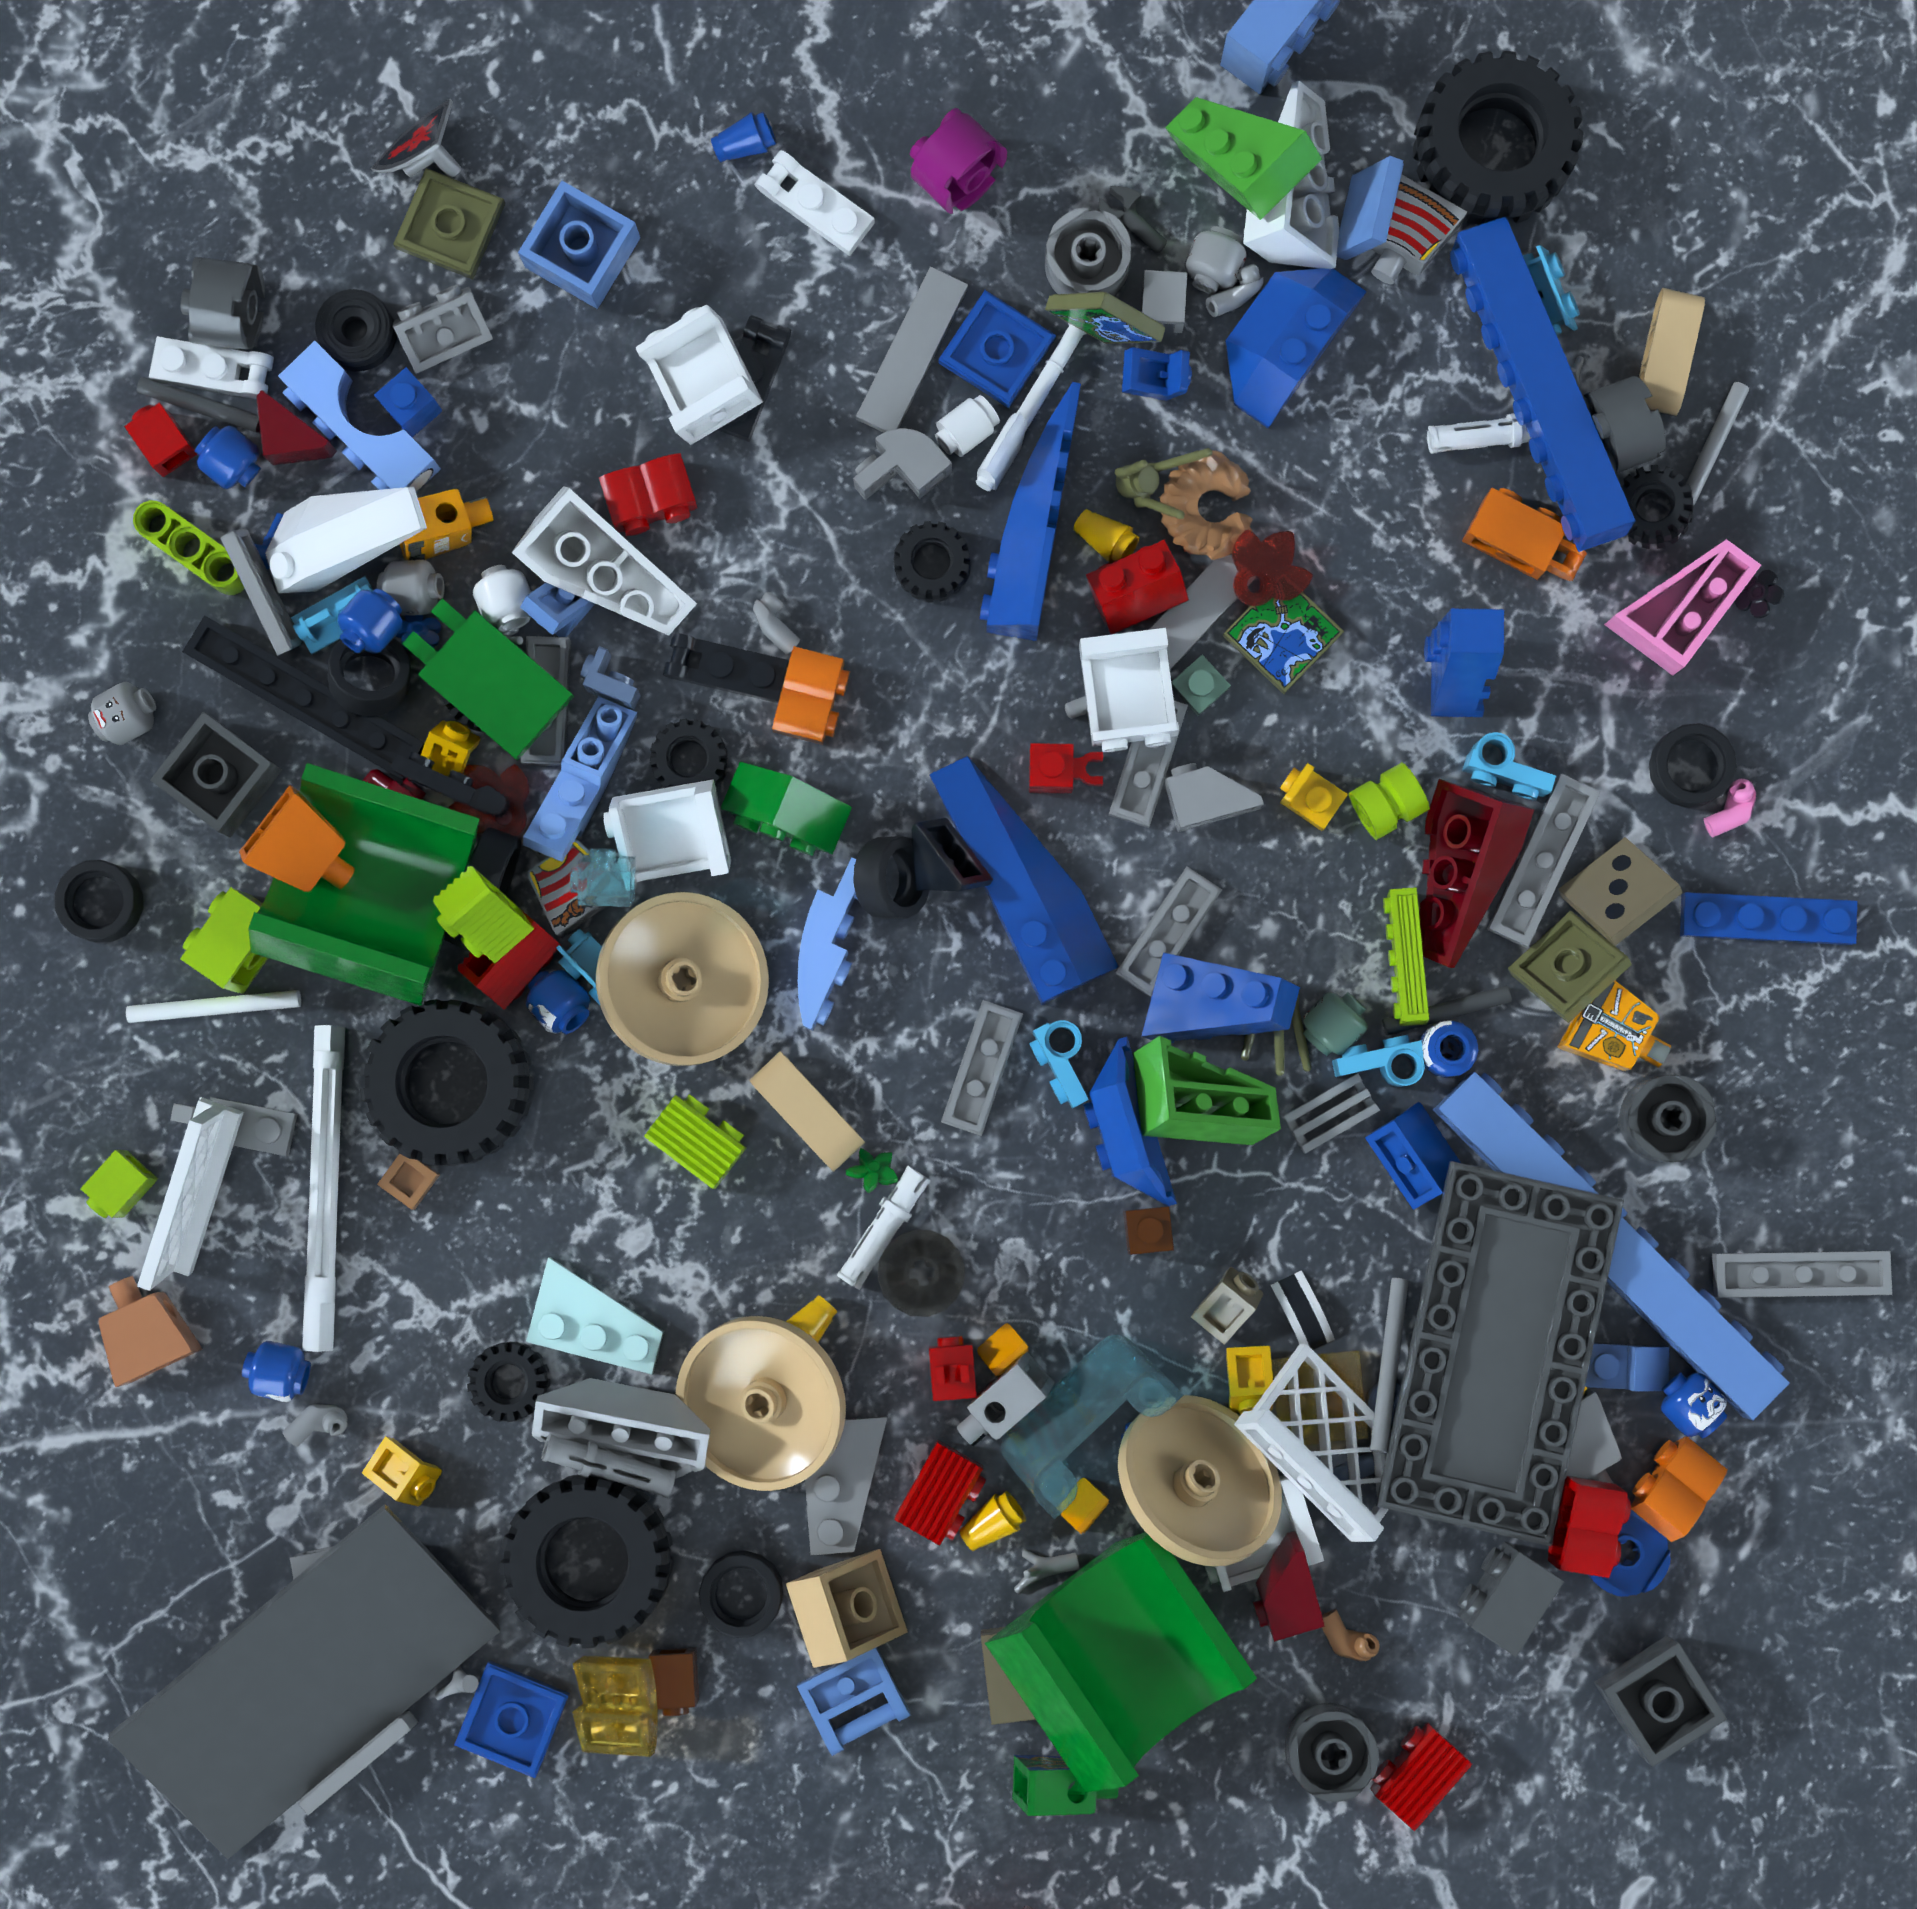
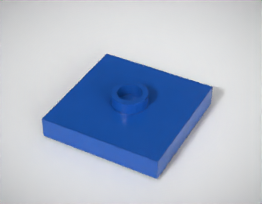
(997, 349)
(512, 1719)

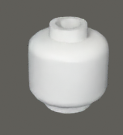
(500, 597)

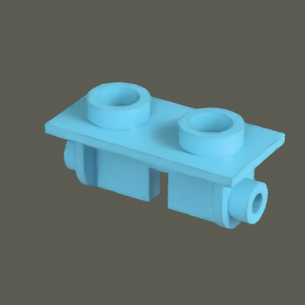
(1546, 273)
(319, 622)
(582, 958)

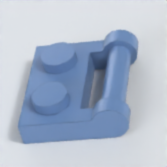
(846, 1687)

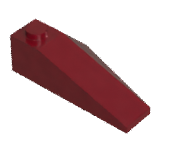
(1470, 854)

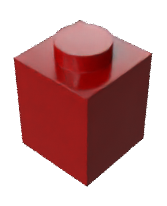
(160, 438)

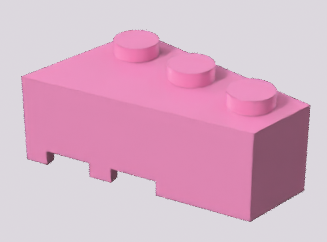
(1684, 609)

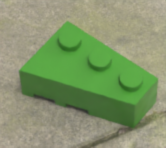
(1244, 153)
(1199, 1101)

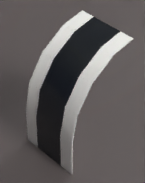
(1303, 1310)

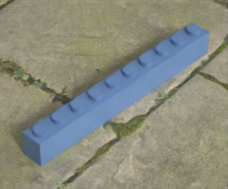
(1637, 1271)

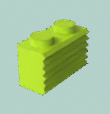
(481, 915)
(696, 1141)

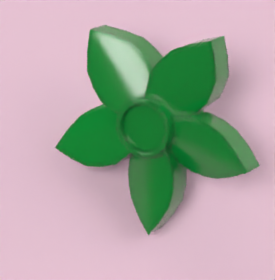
(873, 1170)

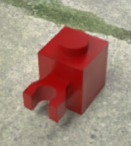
(1054, 768)
(952, 1369)

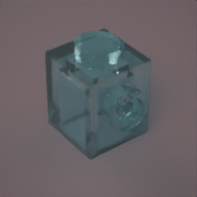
(604, 879)

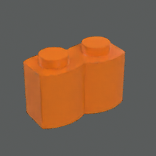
(809, 696)
(1677, 1488)

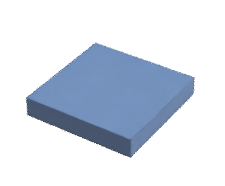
(1369, 207)

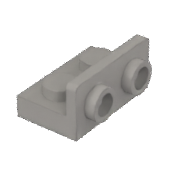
(441, 328)

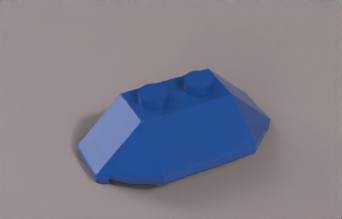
(1286, 336)
(1115, 1112)

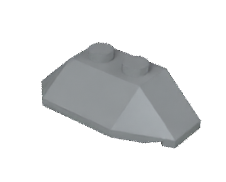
(626, 1422)

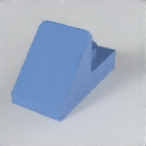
(556, 609)
(1628, 1367)

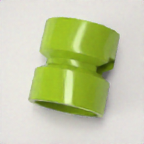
(1392, 799)

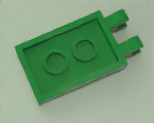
(490, 680)

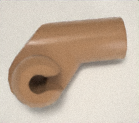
(1347, 1642)

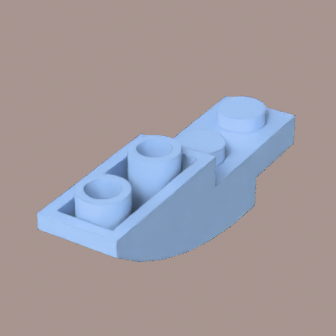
(582, 779)
(820, 960)

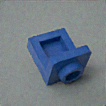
(1156, 373)

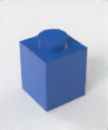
(408, 402)

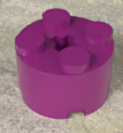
(956, 161)

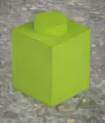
(118, 1185)

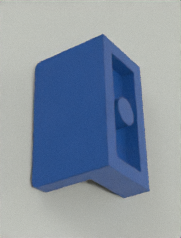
(1414, 1154)

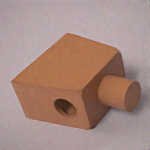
(143, 1333)

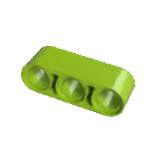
(173, 538)

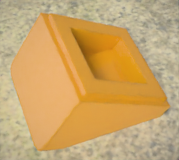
(1002, 1349)
(1086, 1506)

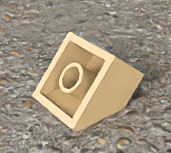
(846, 1609)

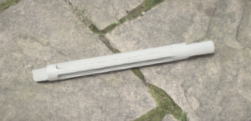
(323, 1194)

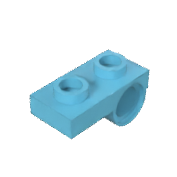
(1526, 781)
(1359, 1059)
(1066, 1084)

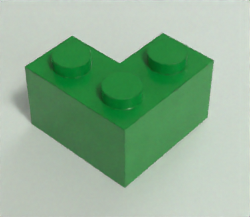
(785, 808)

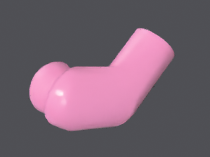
(1736, 811)

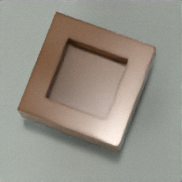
(408, 1180)

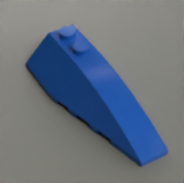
(1030, 531)
(1030, 890)

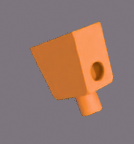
(297, 845)

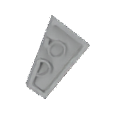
(841, 1487)

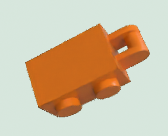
(1522, 536)

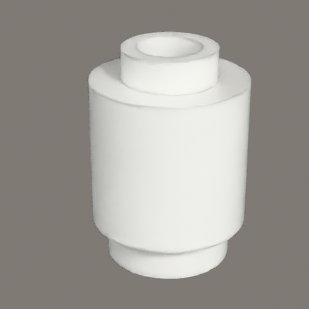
(966, 426)

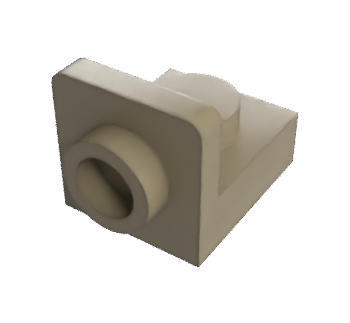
(1228, 1305)

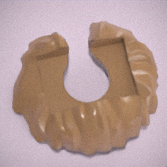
(1183, 492)

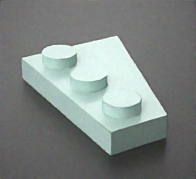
(590, 1324)

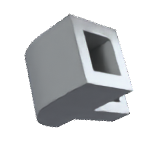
(907, 454)

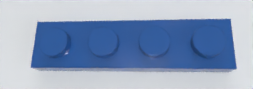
(1768, 918)

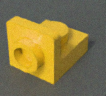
(450, 746)
(1311, 796)
(1248, 1376)
(401, 1473)

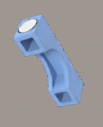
(323, 387)

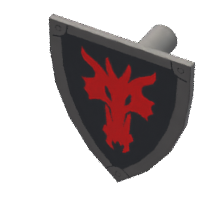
(421, 147)

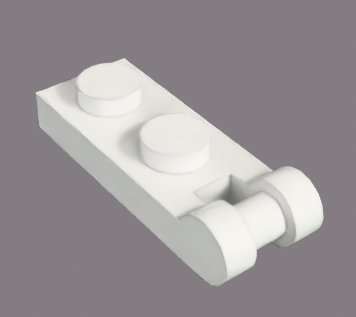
(816, 203)
(209, 367)

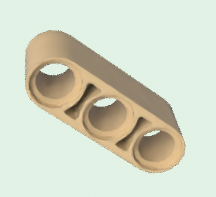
(1671, 349)
(806, 1111)

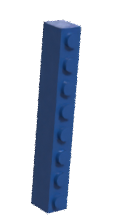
(1541, 385)

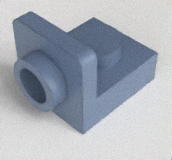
(614, 687)

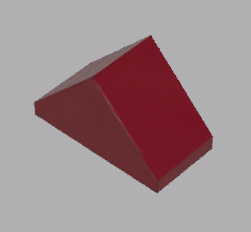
(286, 436)

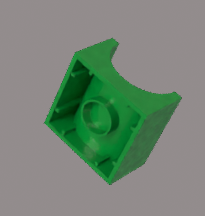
(384, 920)
(1118, 1660)

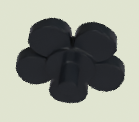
(1760, 592)

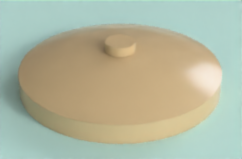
(682, 979)
(767, 1399)
(1199, 1483)

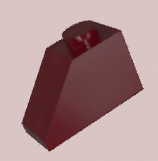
(1287, 1592)

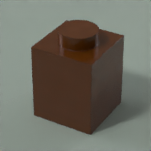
(1148, 1230)
(675, 1679)

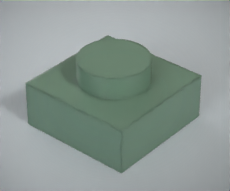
(1200, 685)

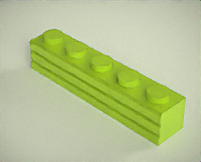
(1406, 957)

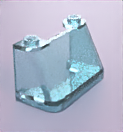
(1075, 1409)

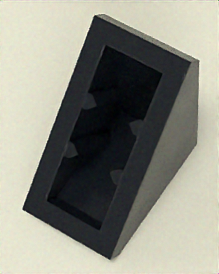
(945, 859)

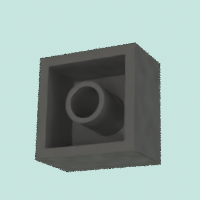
(216, 775)
(1508, 1598)
(1660, 1700)

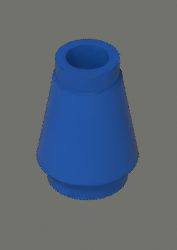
(744, 138)

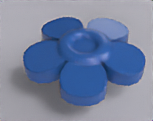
(426, 629)

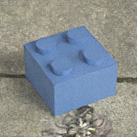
(579, 244)

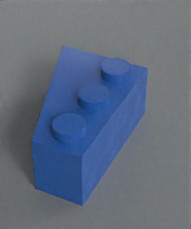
(1462, 655)
(1216, 1000)

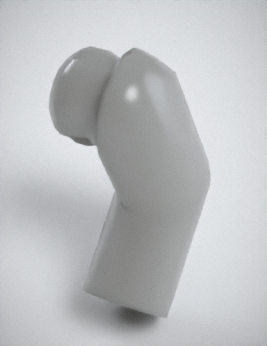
(1238, 295)
(771, 625)
(316, 1418)

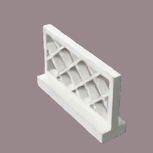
(191, 1192)
(1300, 1464)

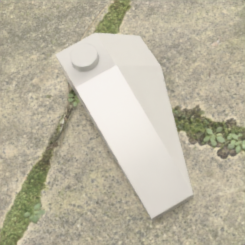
(1300, 225)
(338, 534)
(590, 559)

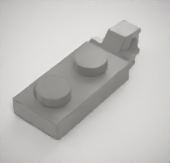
(259, 1128)

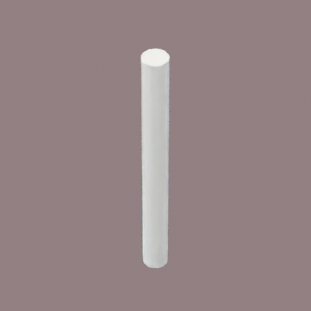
(213, 1006)

